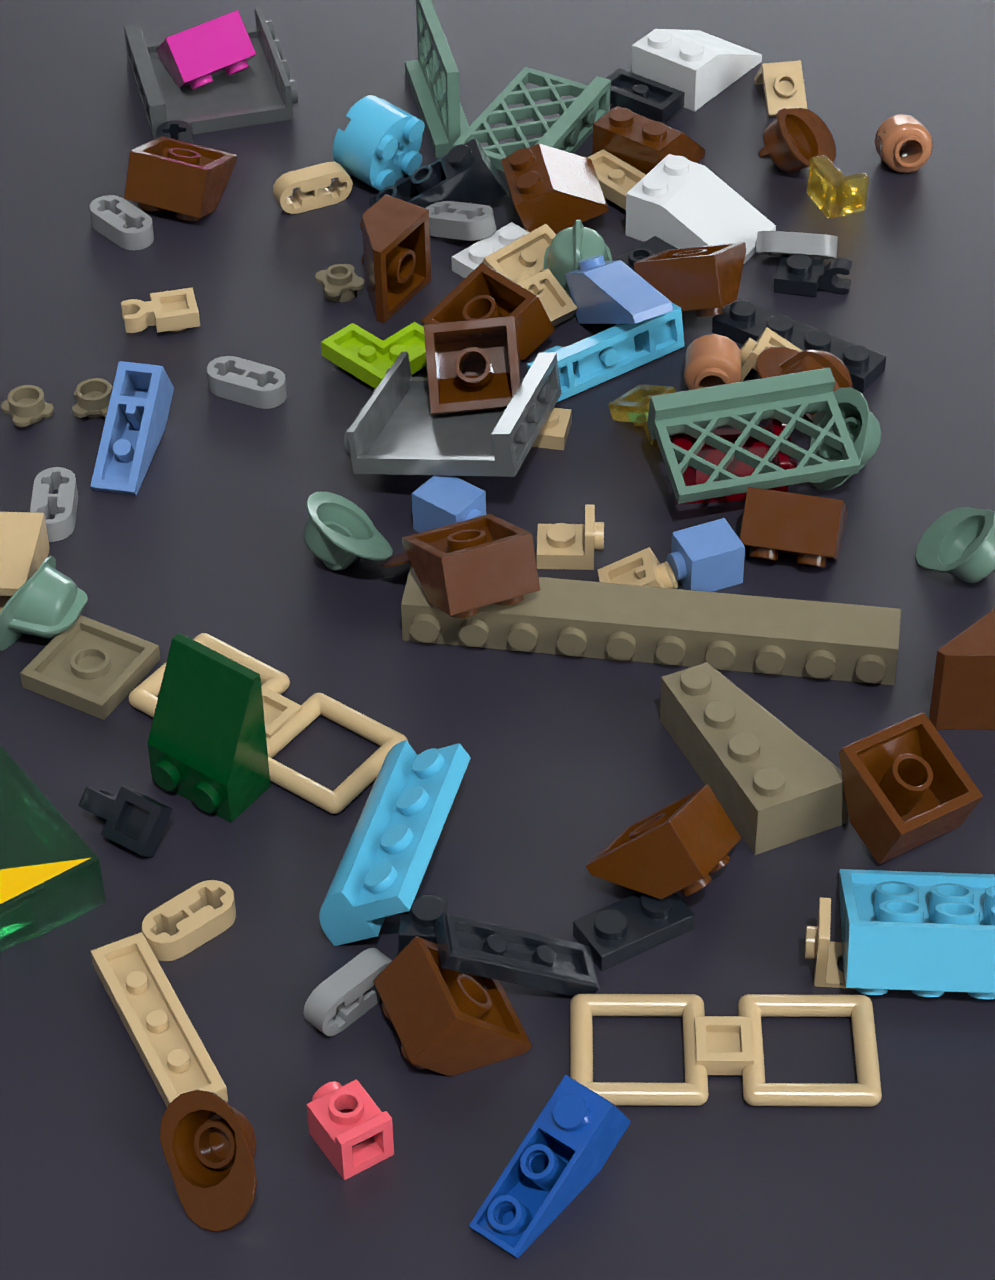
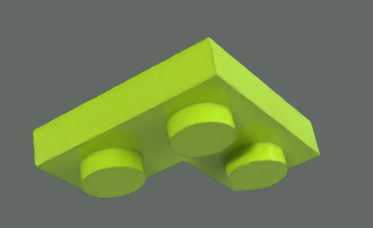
(371, 357)

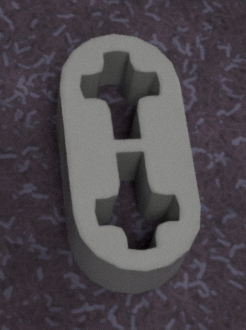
(461, 220)
(122, 222)
(791, 243)
(246, 382)
(61, 505)
(346, 993)

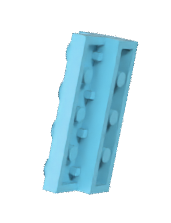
(392, 841)

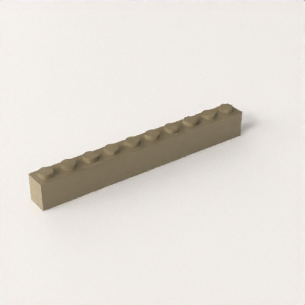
(673, 629)

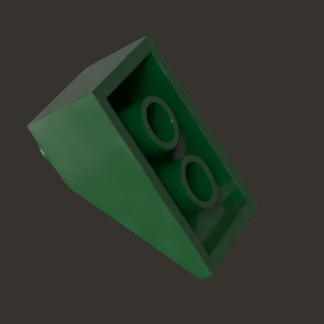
(209, 730)

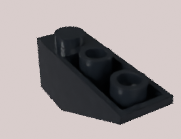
(458, 176)

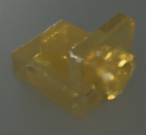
(833, 191)
(635, 406)

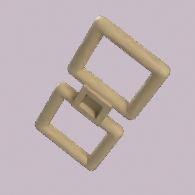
(285, 721)
(728, 1048)

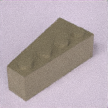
(754, 764)

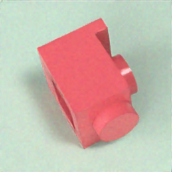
(344, 1118)

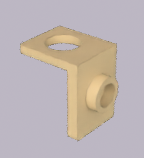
(782, 86)
(823, 950)

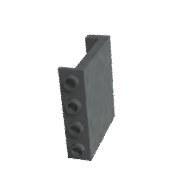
(235, 101)
(403, 438)

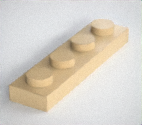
(155, 1019)

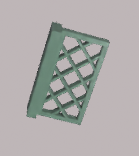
(435, 82)
(562, 133)
(743, 408)

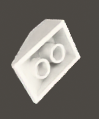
(691, 62)
(691, 208)

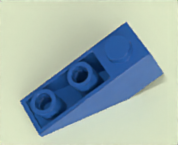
(550, 1166)

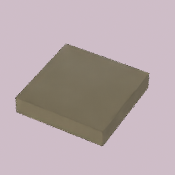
(90, 667)

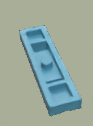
(616, 351)

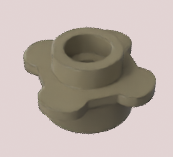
(339, 282)
(92, 398)
(27, 405)

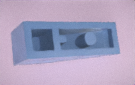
(613, 293)
(132, 427)

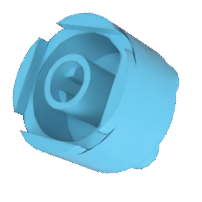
(379, 143)

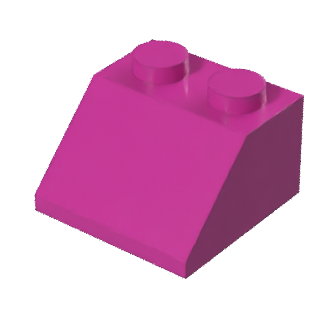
(207, 50)

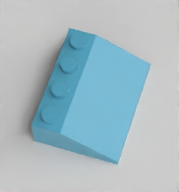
(918, 932)

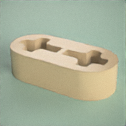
(312, 187)
(189, 920)

